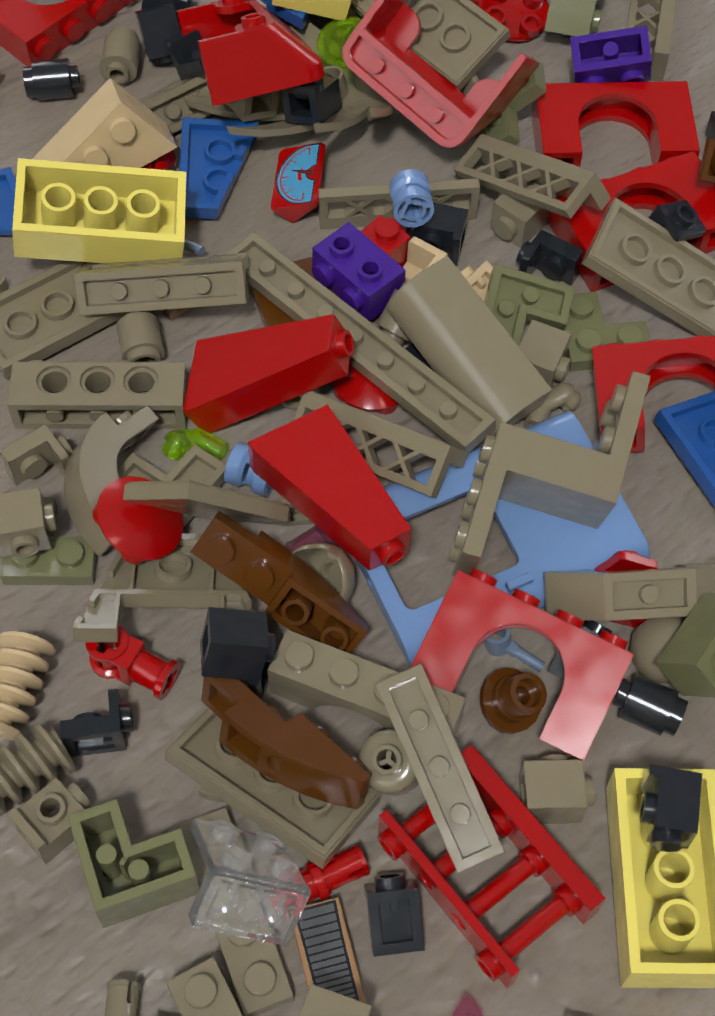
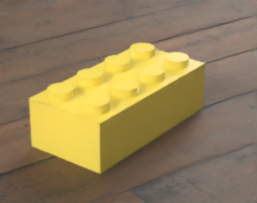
(97, 212)
(659, 896)

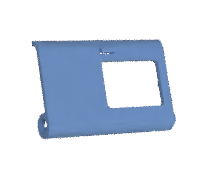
(536, 538)

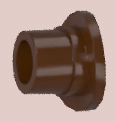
(512, 699)

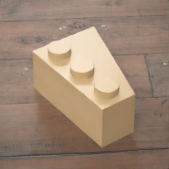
(111, 131)

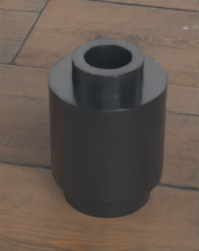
(51, 79)
(650, 705)

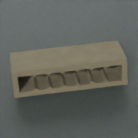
(467, 343)

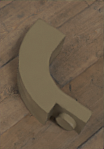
(95, 466)

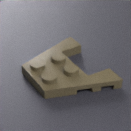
(169, 582)

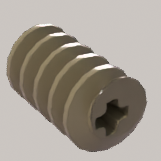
(31, 762)

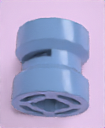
(411, 198)
(239, 471)

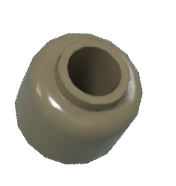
(379, 752)

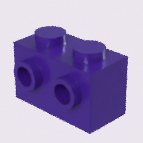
(612, 56)
(356, 270)

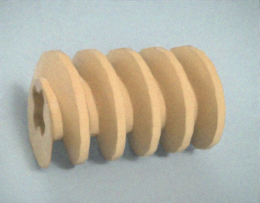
(17, 662)

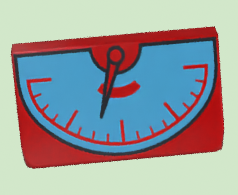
(298, 180)

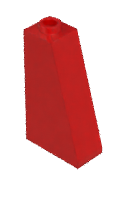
(262, 368)
(333, 486)

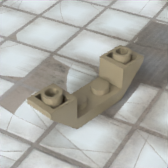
(628, 593)

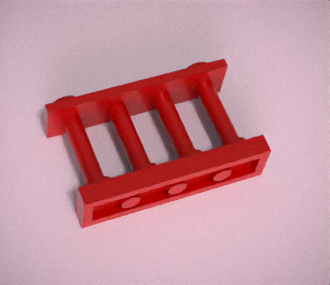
(537, 856)

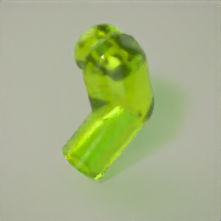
(179, 440)

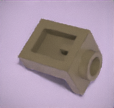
(34, 453)

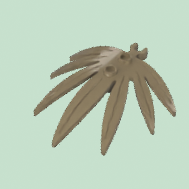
(356, 100)

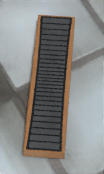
(327, 950)

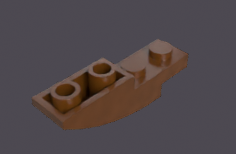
(282, 581)
(288, 752)

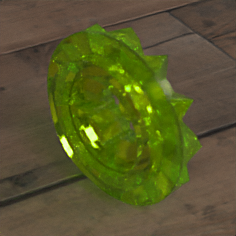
(332, 38)

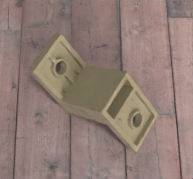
(550, 473)

